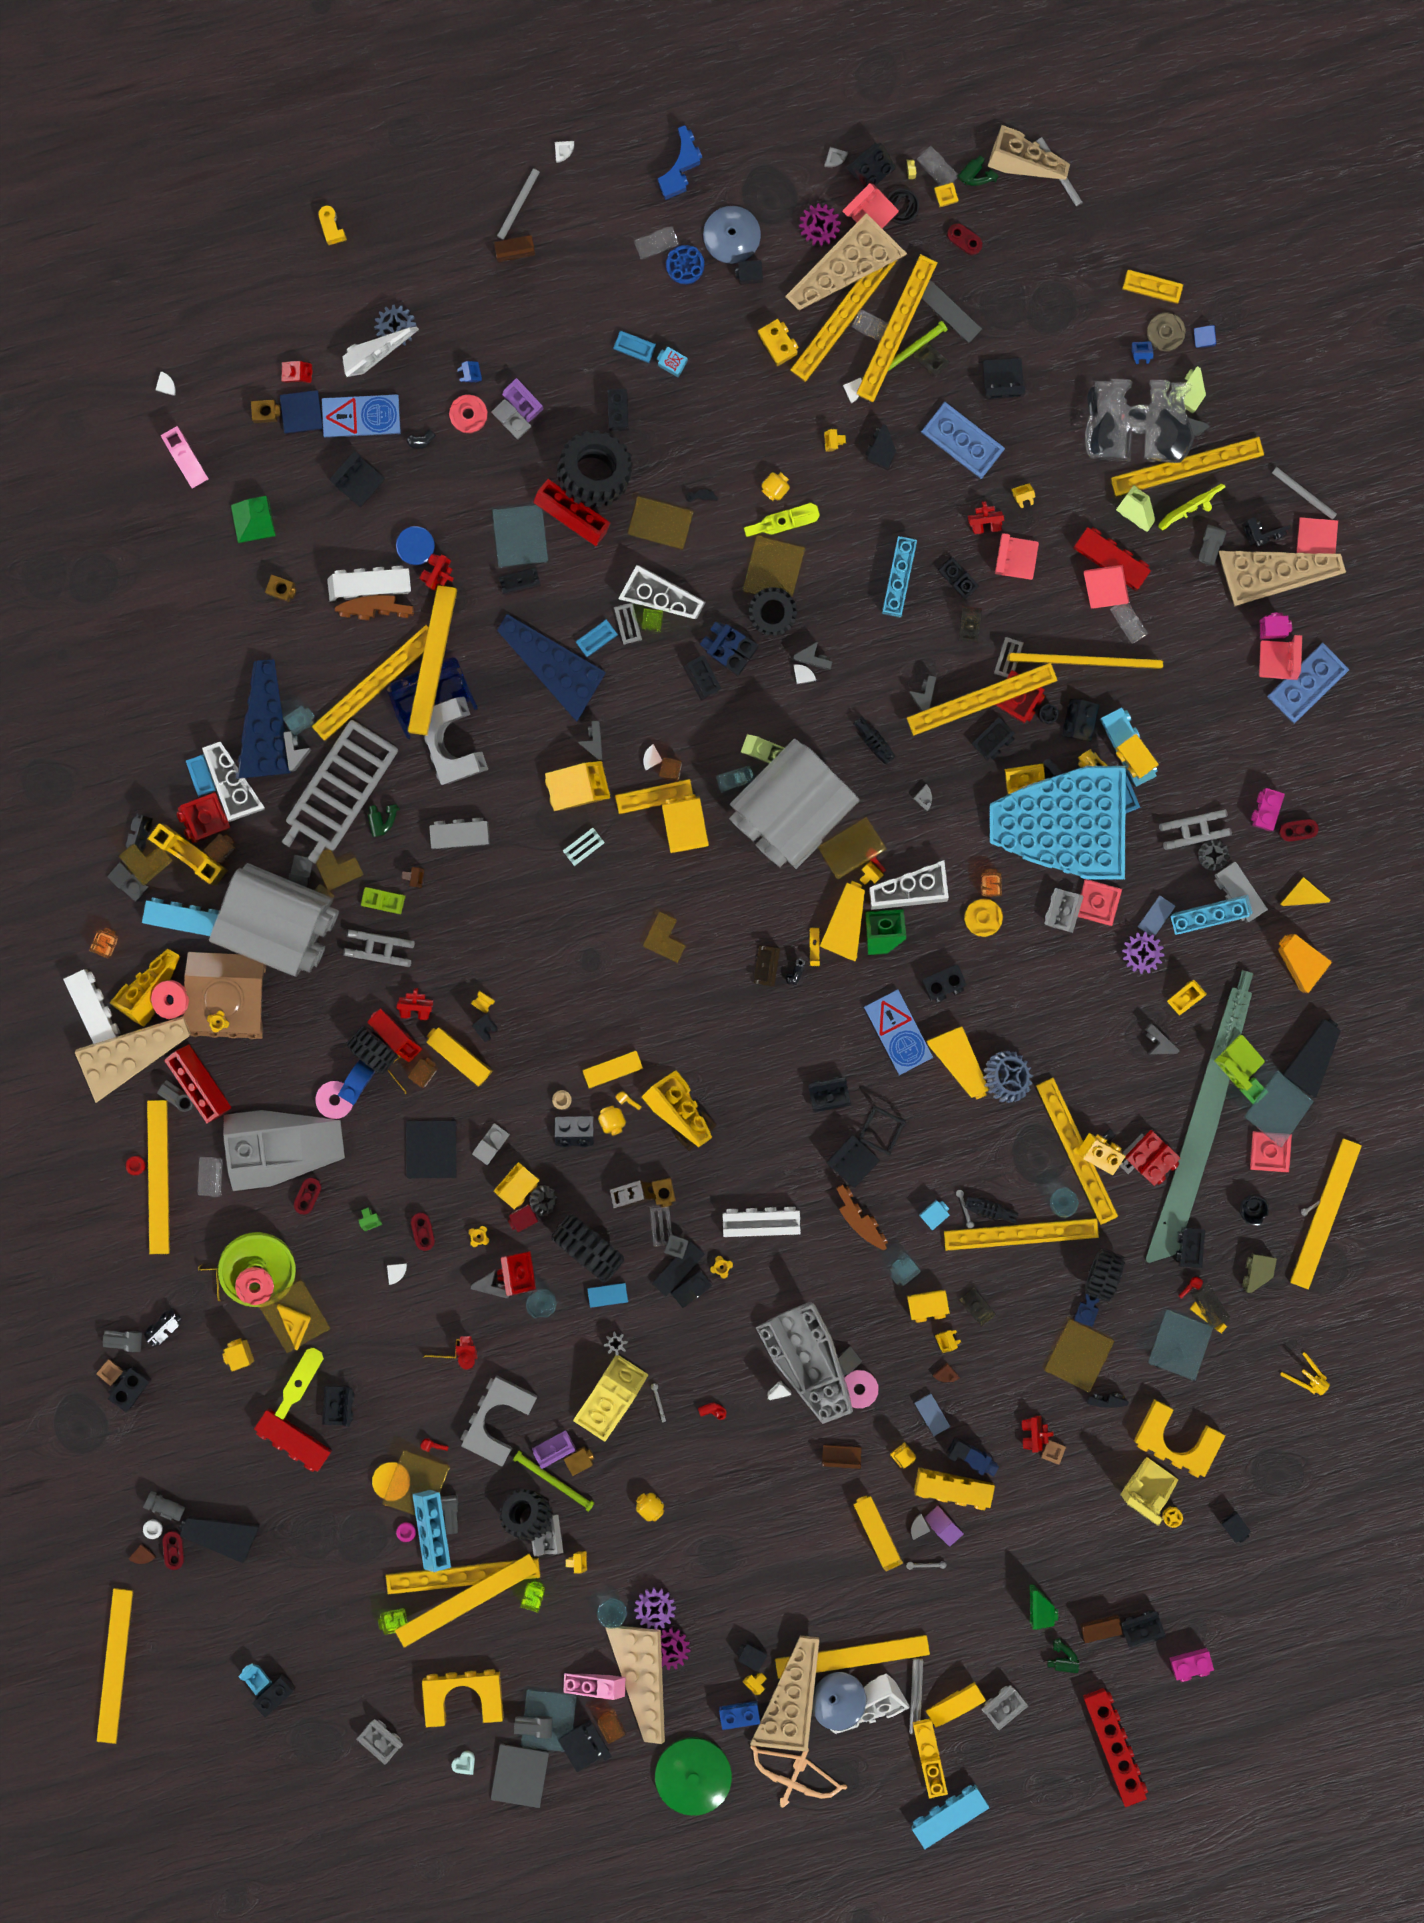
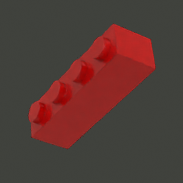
(573, 515)
(1106, 554)
(197, 1083)
(293, 1440)

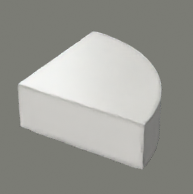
(563, 150)
(165, 384)
(851, 389)
(803, 674)
(651, 757)
(396, 1272)

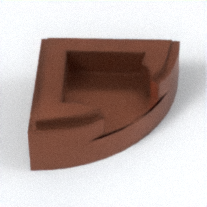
(946, 1374)
(142, 1555)

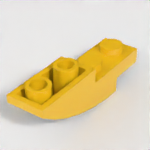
(930, 1758)

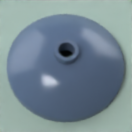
(729, 247)
(849, 1701)

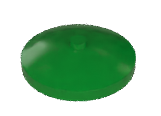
(693, 1776)

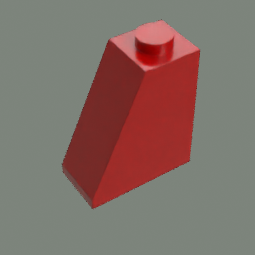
(394, 1035)

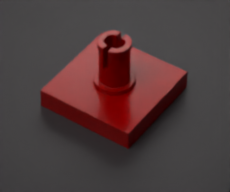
(517, 1273)

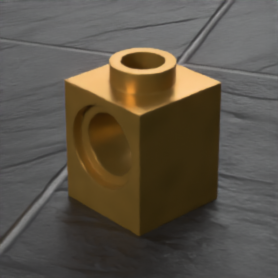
(257, 407)
(272, 587)
(663, 1183)
(579, 1460)

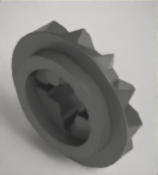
(1206, 849)
(538, 1195)

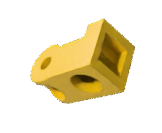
(328, 221)
(903, 1455)

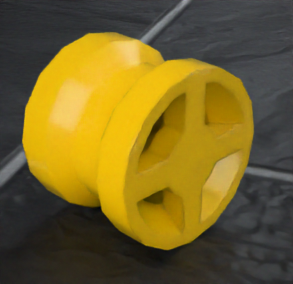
(483, 1002)
(1175, 1519)

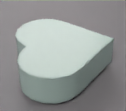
(464, 1763)

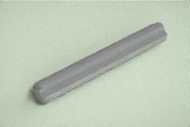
(916, 1692)

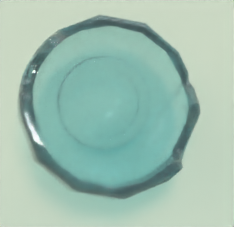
(1063, 1202)
(541, 1303)
(612, 1613)

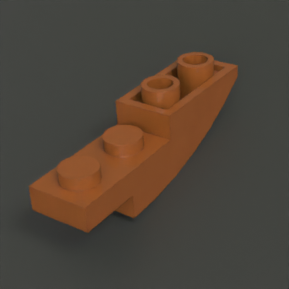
(366, 606)
(865, 1225)

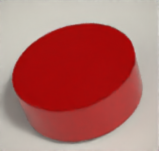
(135, 1165)

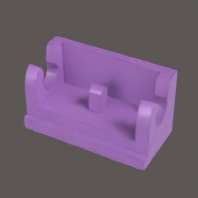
(522, 400)
(553, 1449)

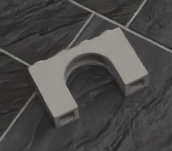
(448, 767)
(500, 1393)

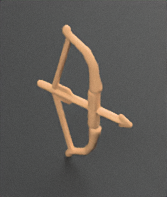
(799, 1765)

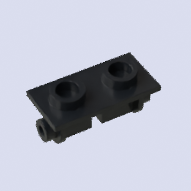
(142, 826)
(155, 1333)

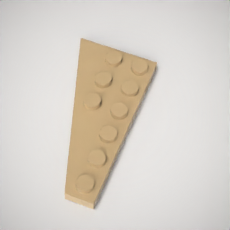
(852, 258)
(1269, 573)
(120, 1058)
(641, 1663)
(790, 1708)

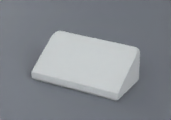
(778, 1391)

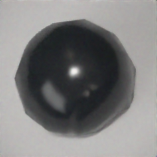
(1254, 1209)

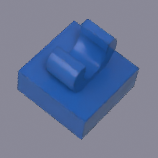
(1142, 350)
(471, 372)

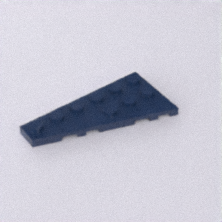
(560, 670)
(263, 730)

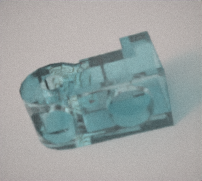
(735, 778)

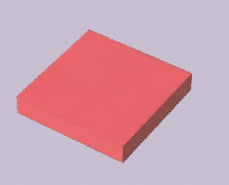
(1317, 536)
(1106, 586)
(1099, 902)
(1268, 1155)

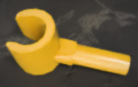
(622, 1097)

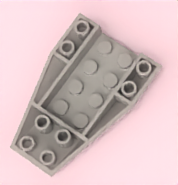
(278, 1146)
(808, 1360)

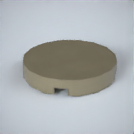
(1166, 332)

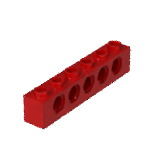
(1132, 1794)

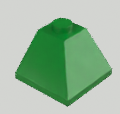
(253, 519)
(884, 930)
(1041, 1610)

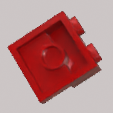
(1022, 705)
(202, 817)
(1153, 1158)

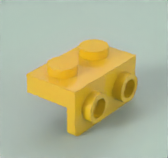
(1022, 776)

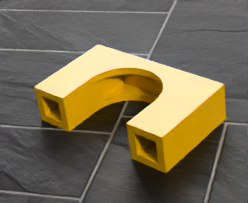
(184, 850)
(1196, 1460)
(485, 1684)

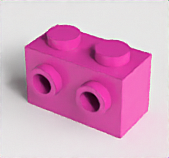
(1275, 626)
(1268, 809)
(1191, 1664)

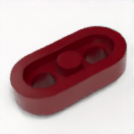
(964, 239)
(1298, 830)
(307, 1195)
(422, 1231)
(173, 1549)

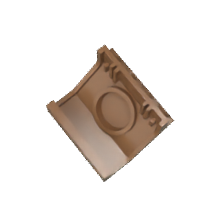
(228, 985)

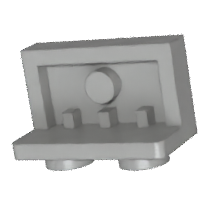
(1063, 910)
(550, 1541)
(1004, 1706)
(380, 1741)

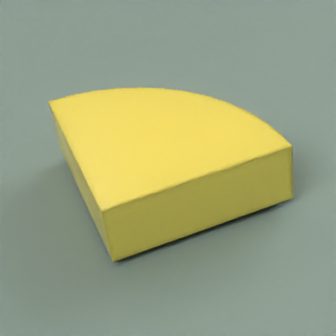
(911, 169)

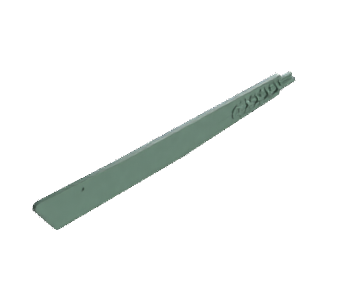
(1200, 1130)

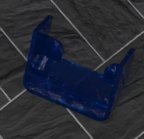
(451, 685)

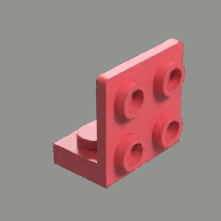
(873, 203)
(1016, 557)
(1281, 659)

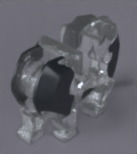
(1163, 421)

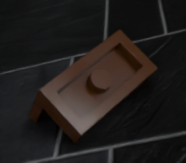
(514, 248)
(841, 1456)
(1101, 1628)

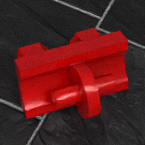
(994, 518)
(440, 572)
(416, 1003)
(466, 1353)
(1039, 1433)

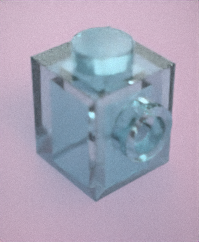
(299, 720)
(904, 1270)

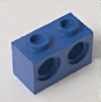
(739, 1715)

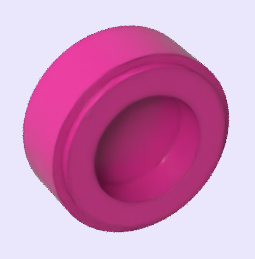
(406, 1531)

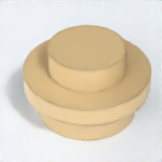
(561, 1099)

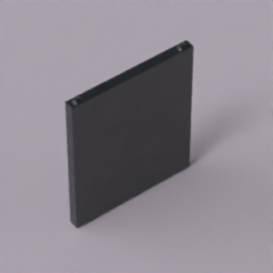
(431, 1149)

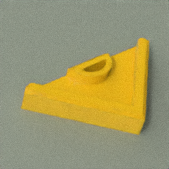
(1304, 893)
(295, 1324)

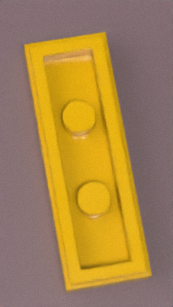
(1152, 286)
(612, 1069)

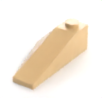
(1019, 156)

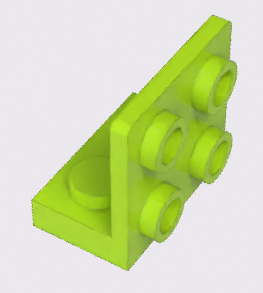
(1240, 1062)

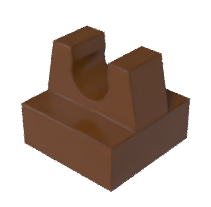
(415, 877)

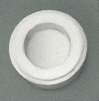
(152, 1529)

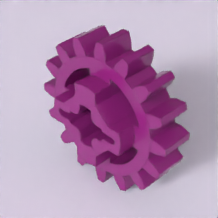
(811, 229)
(678, 1653)

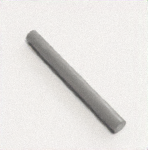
(1066, 183)
(518, 204)
(1304, 493)

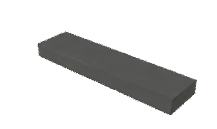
(950, 312)

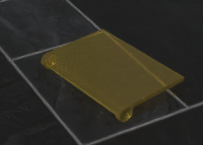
(660, 522)
(852, 848)

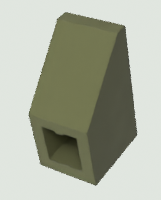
(1260, 1271)

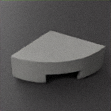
(835, 157)
(924, 797)
(919, 1527)

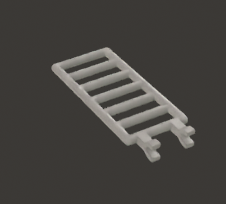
(322, 772)

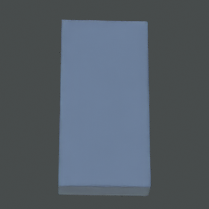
(1156, 916)
(932, 1414)

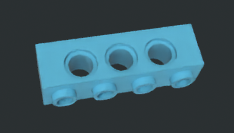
(431, 1530)

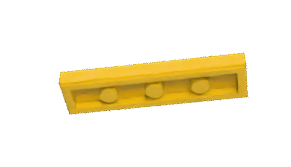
(652, 796)

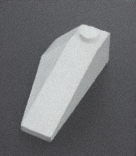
(365, 355)
(882, 1699)

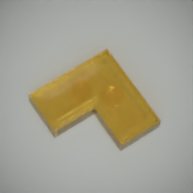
(145, 867)
(334, 874)
(659, 940)

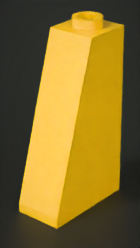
(845, 924)
(458, 1056)
(958, 1057)
(878, 1533)

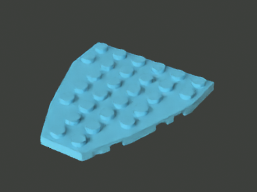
(1067, 822)

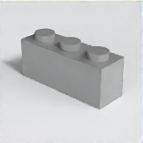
(459, 833)
(1237, 885)

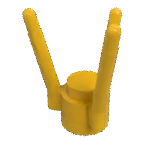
(1090, 759)
(1318, 1384)

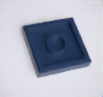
(301, 412)

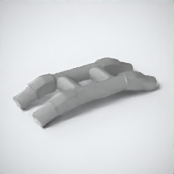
(1205, 836)
(371, 938)

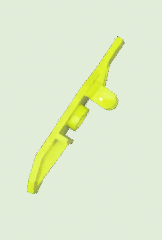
(1192, 505)
(794, 518)
(304, 1371)

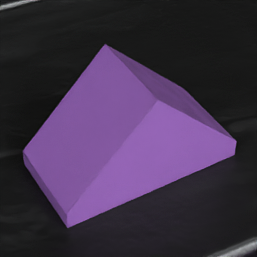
(943, 1526)

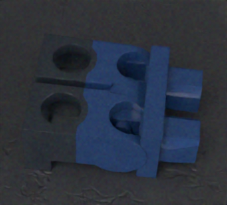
(725, 643)
(972, 1455)

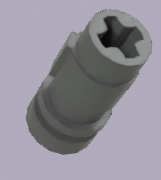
(166, 1507)

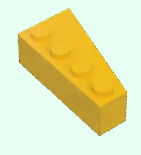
(954, 1488)

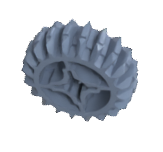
(999, 1075)

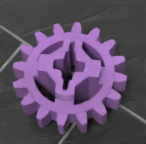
(1134, 952)
(645, 1599)

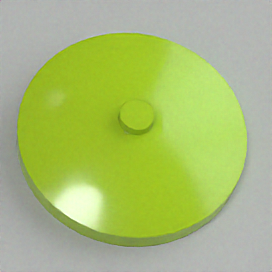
(258, 1251)

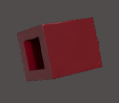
(522, 1218)

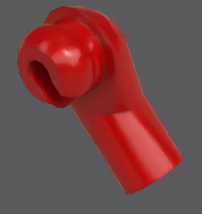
(713, 1408)

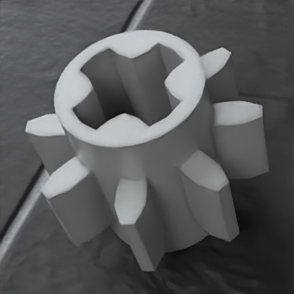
(620, 1347)

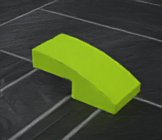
(383, 900)

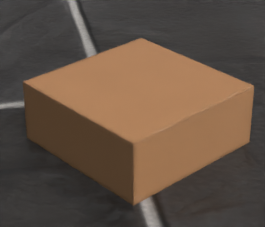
(110, 1372)
(1053, 1452)

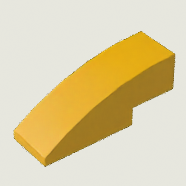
(955, 1705)

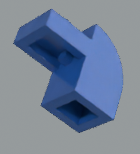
(356, 1082)

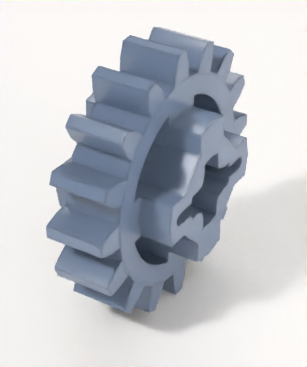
(386, 326)

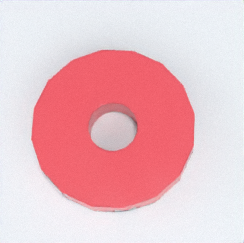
(468, 402)
(160, 1003)
(257, 1275)

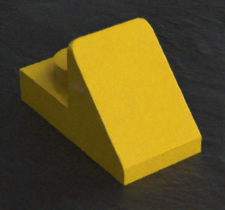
(1186, 997)

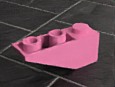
(184, 456)
(595, 1685)

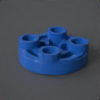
(685, 264)
(415, 545)

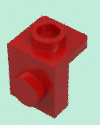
(296, 372)

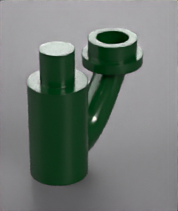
(970, 171)
(376, 823)
(1063, 1664)

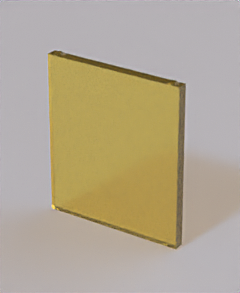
(773, 565)
(299, 1299)
(1079, 1355)
(413, 1476)

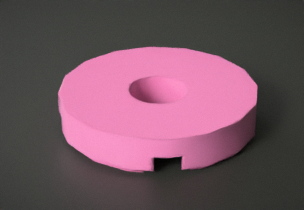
(323, 1101)
(871, 1388)

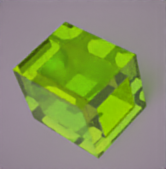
(652, 620)
(533, 1596)
(392, 1620)

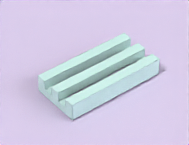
(596, 837)

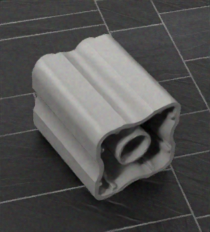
(792, 805)
(274, 920)

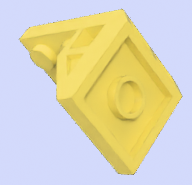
(611, 1397)
(1149, 1489)

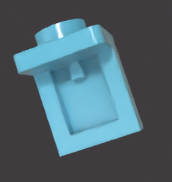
(255, 1678)

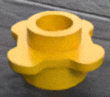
(215, 1027)
(477, 1241)
(722, 1272)

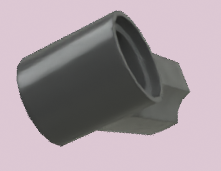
(1213, 539)
(174, 1095)
(127, 1340)
(450, 1510)
(539, 1727)

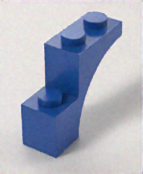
(673, 182)

